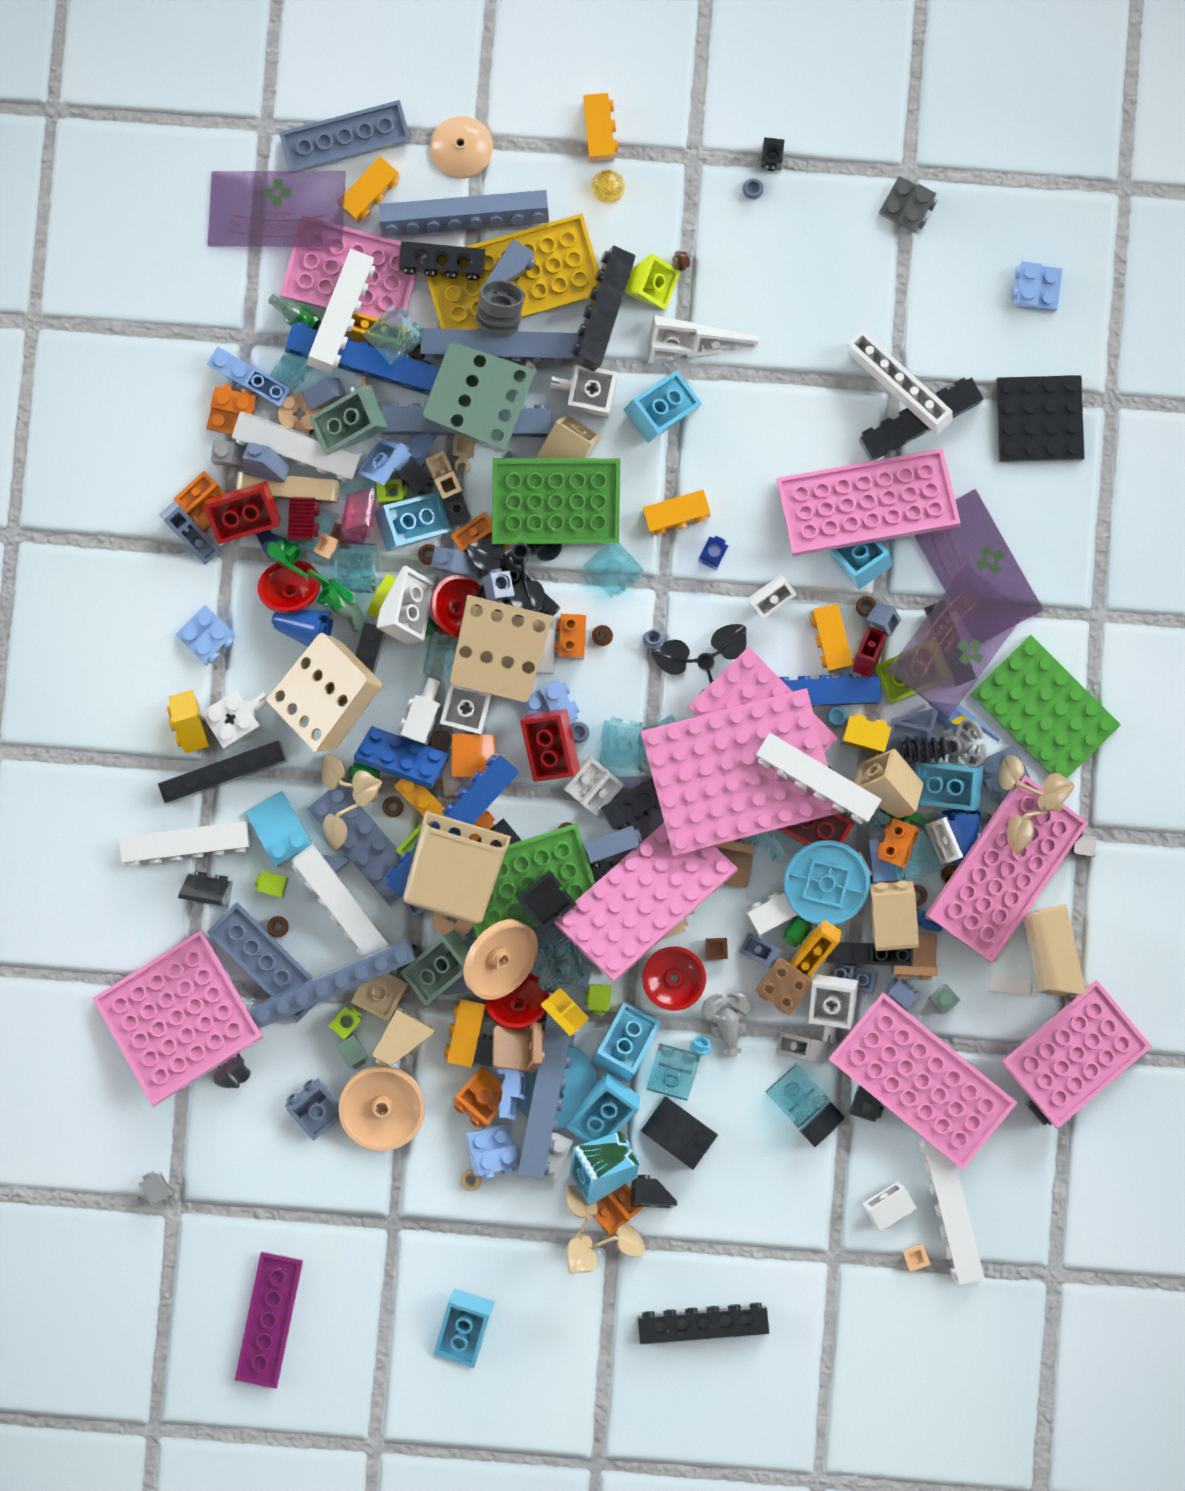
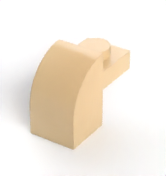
(443, 474)

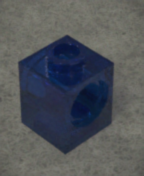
(708, 560)

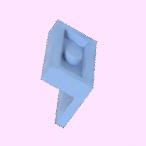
(881, 870)

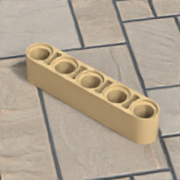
(322, 489)

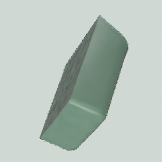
(476, 396)

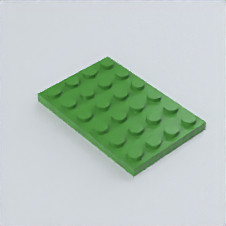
(555, 500)
(1045, 708)
(526, 861)

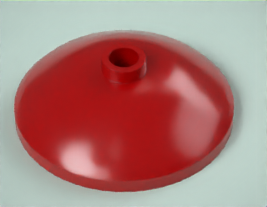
(279, 583)
(448, 593)
(690, 980)
(526, 995)

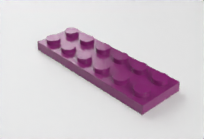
(269, 1320)

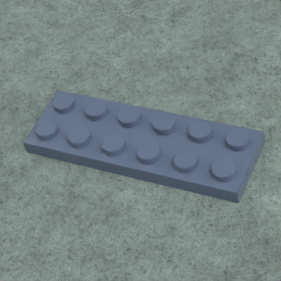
(345, 136)
(365, 841)
(259, 953)

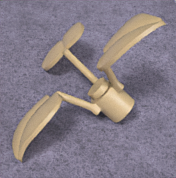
(1055, 792)
(364, 793)
(580, 1249)

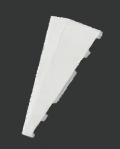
(680, 338)

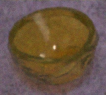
(608, 186)

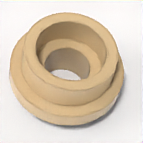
(470, 1187)

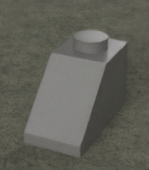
(227, 453)
(802, 1047)

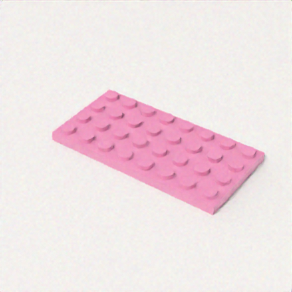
(868, 502)
(994, 884)
(642, 901)
(922, 1080)

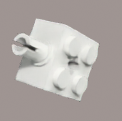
(578, 387)
(422, 715)
(454, 717)
(245, 720)
(831, 1014)

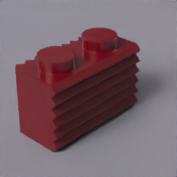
(302, 519)
(869, 652)

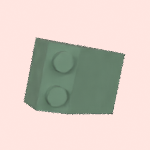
(348, 421)
(437, 967)

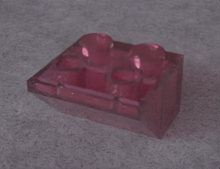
(358, 516)

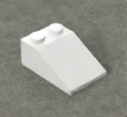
(407, 607)

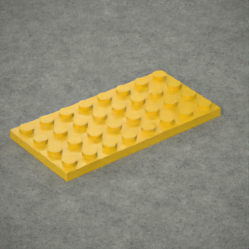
(559, 277)

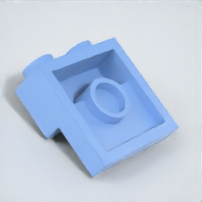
(1037, 286)
(383, 460)
(206, 635)
(552, 698)
(492, 1151)

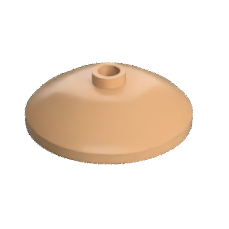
(461, 160)

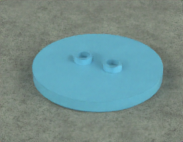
(826, 882)
(580, 1080)

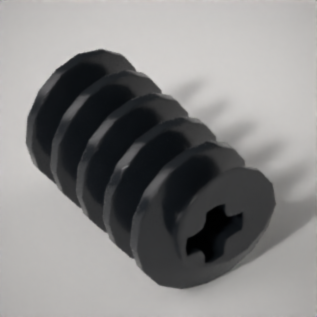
(923, 749)

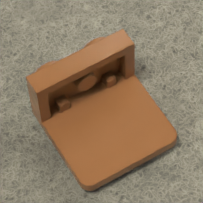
(741, 856)
(923, 959)
(784, 986)
(518, 1048)

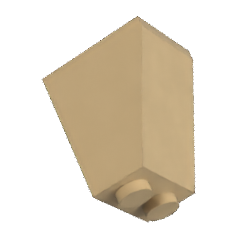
(569, 440)
(892, 781)
(893, 915)
(401, 1038)

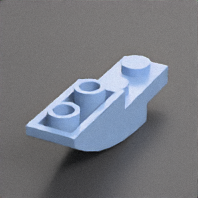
(248, 376)
(513, 1089)

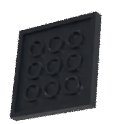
(1040, 418)

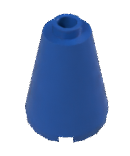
(303, 625)
(964, 827)

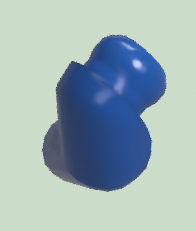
(927, 924)

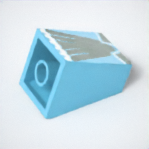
(603, 1166)

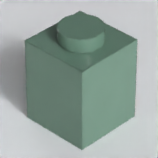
(944, 999)
(352, 1052)

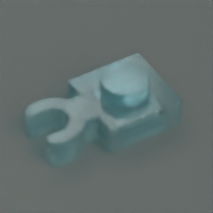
(359, 485)

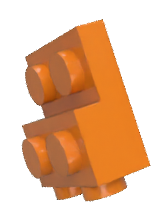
(226, 408)
(479, 1098)

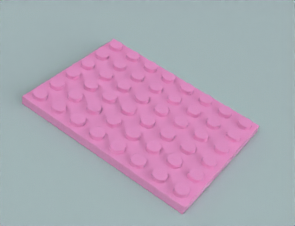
(711, 776)

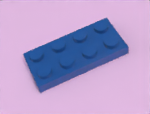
(401, 757)

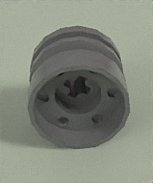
(499, 308)

